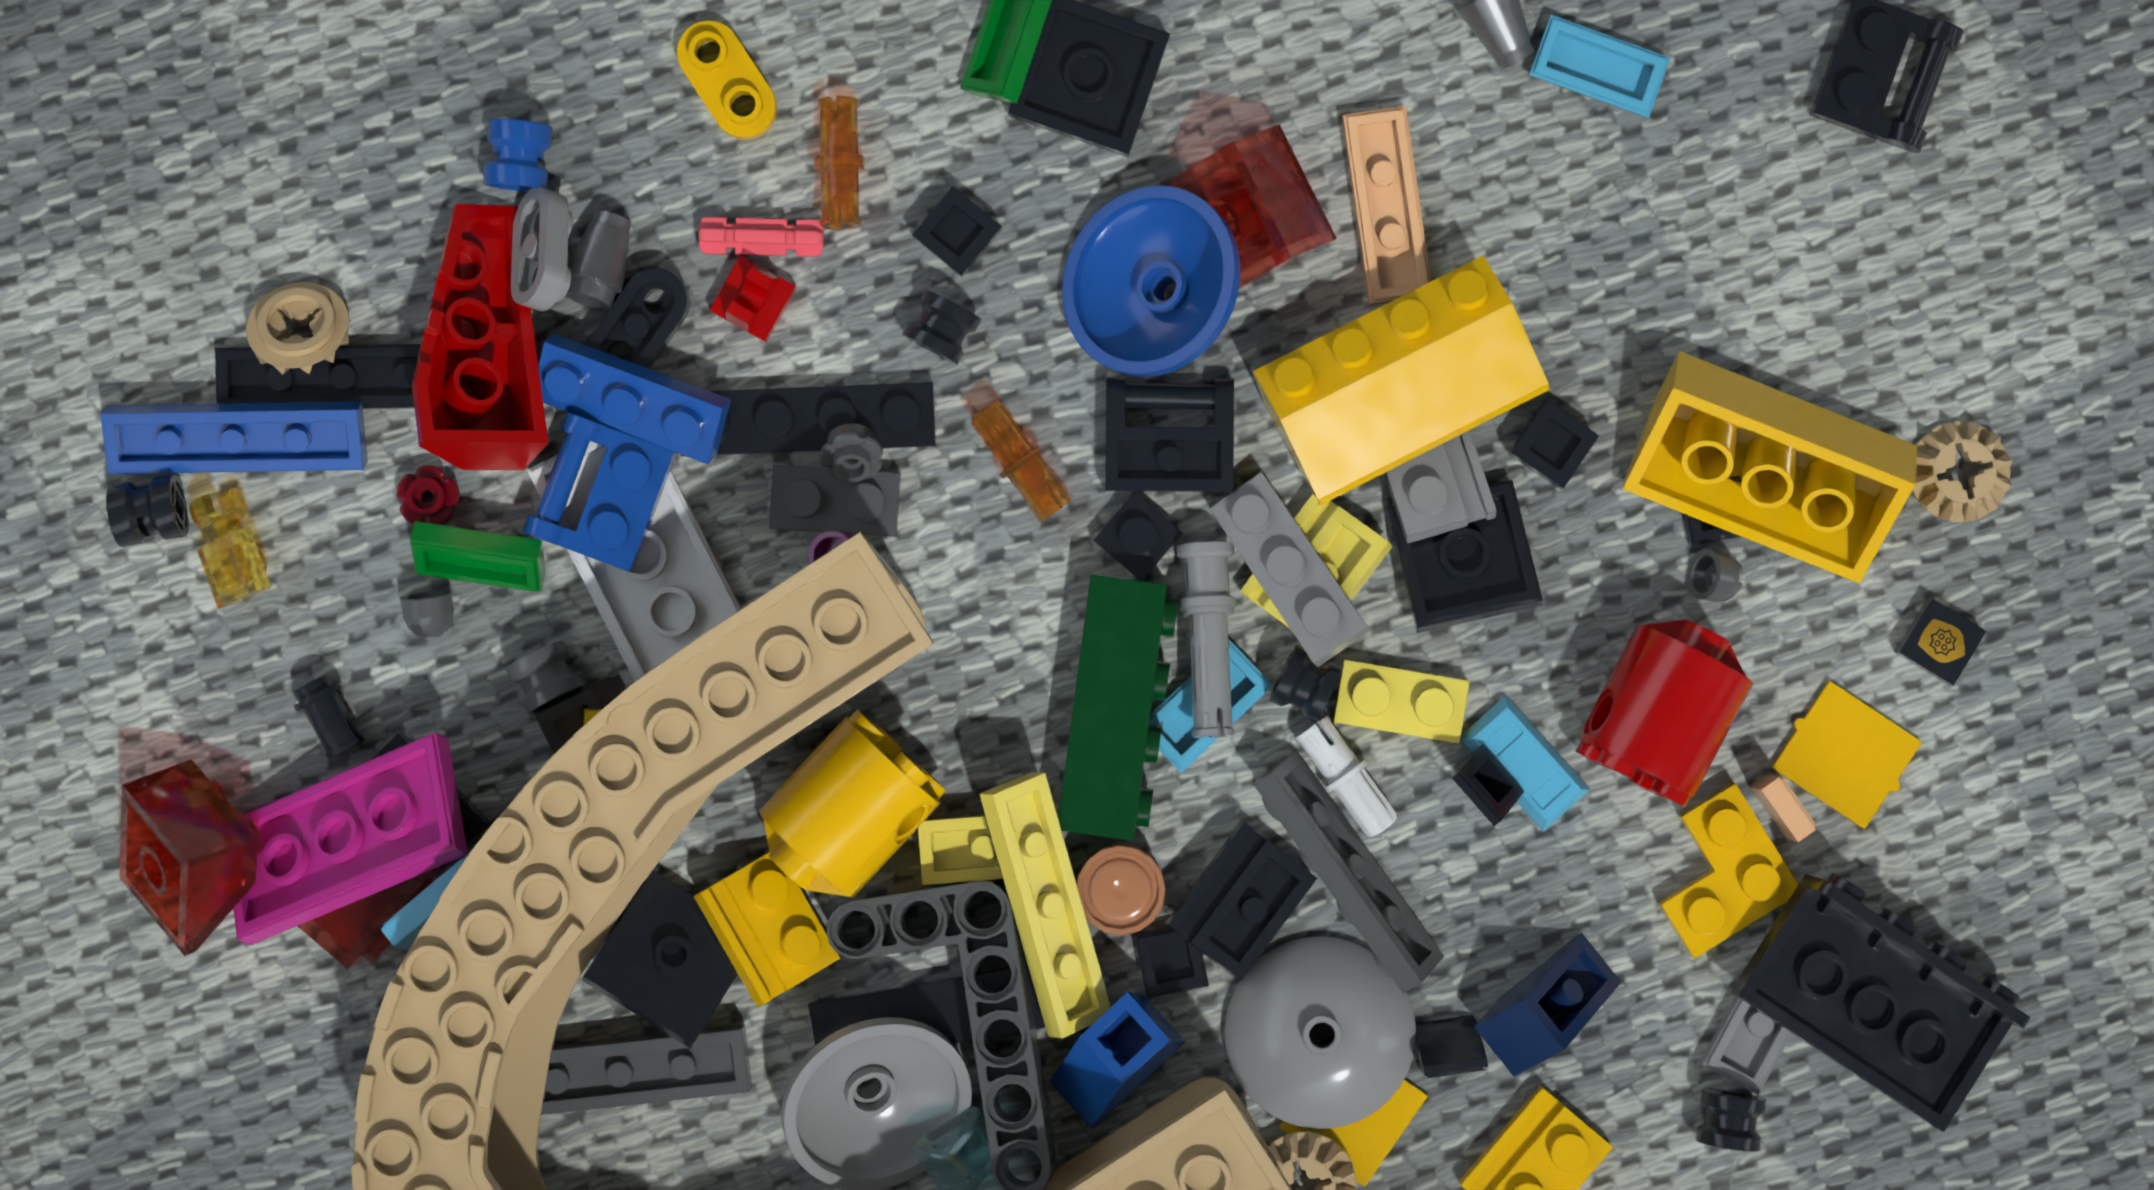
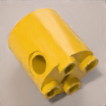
(847, 809)

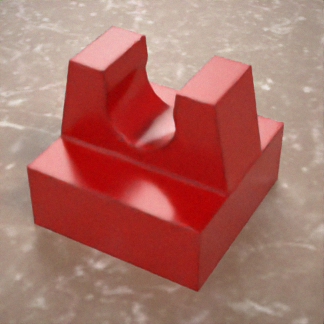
(753, 298)

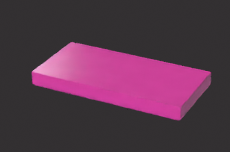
(352, 837)

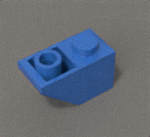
(1115, 1057)

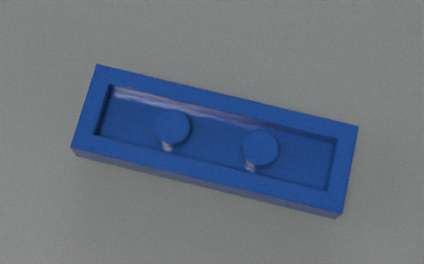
(632, 398)

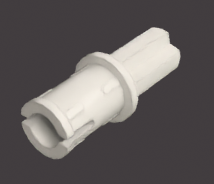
(1347, 777)

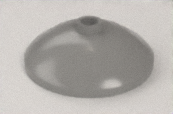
(1271, 1025)
(866, 1133)

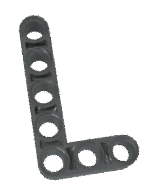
(983, 1005)

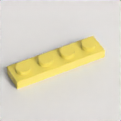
(1046, 904)

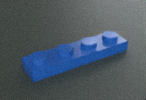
(234, 437)

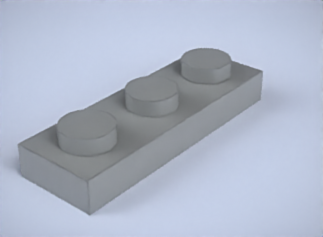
(1289, 569)

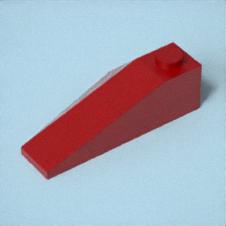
(478, 353)

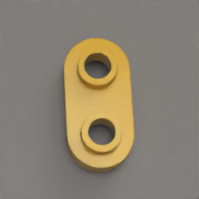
(726, 79)

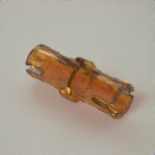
(839, 163)

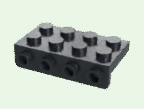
(1878, 998)

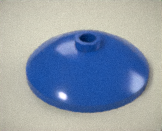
(1127, 261)

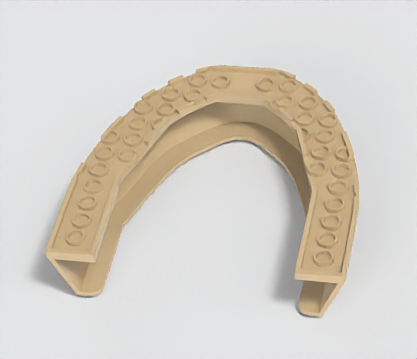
(480, 995)

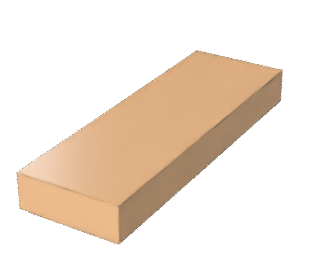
(1386, 203)

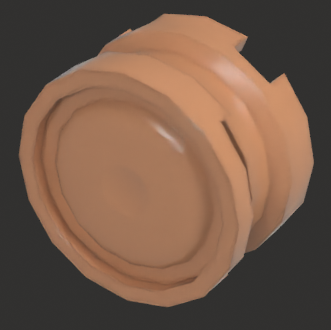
(1120, 888)

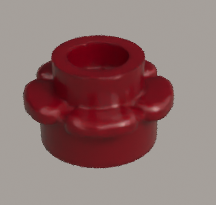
(444, 490)

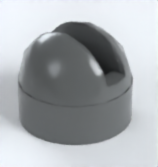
(1727, 575)
(428, 612)

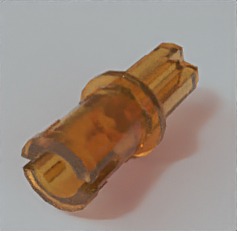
(1020, 461)

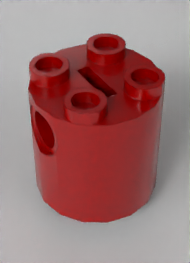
(1666, 708)

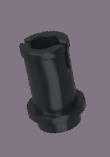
(328, 715)

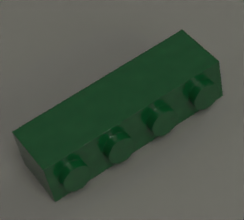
(1114, 706)

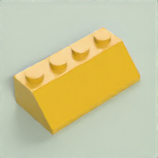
(1401, 380)
(1807, 474)

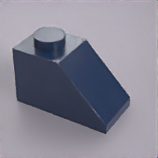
(1548, 1006)

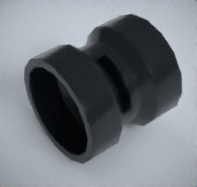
(147, 510)

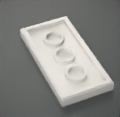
(675, 584)

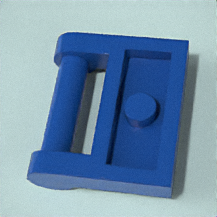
(620, 498)

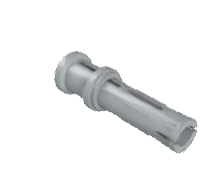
(1208, 607)

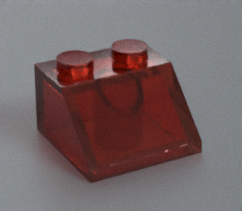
(1263, 201)
(185, 852)

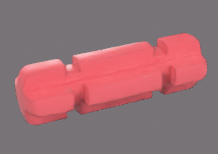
(761, 236)

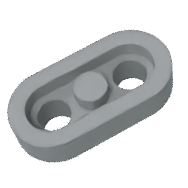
(541, 249)

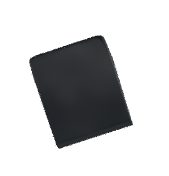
(1487, 784)
(1449, 1047)

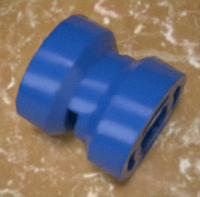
(518, 149)

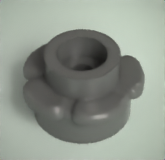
(852, 453)

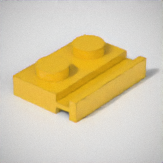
(766, 929)
(1539, 1150)

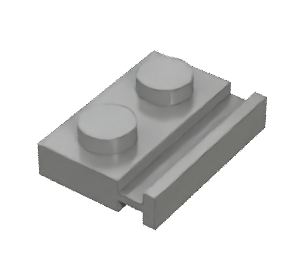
(1441, 490)

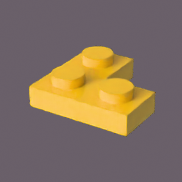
(1744, 876)

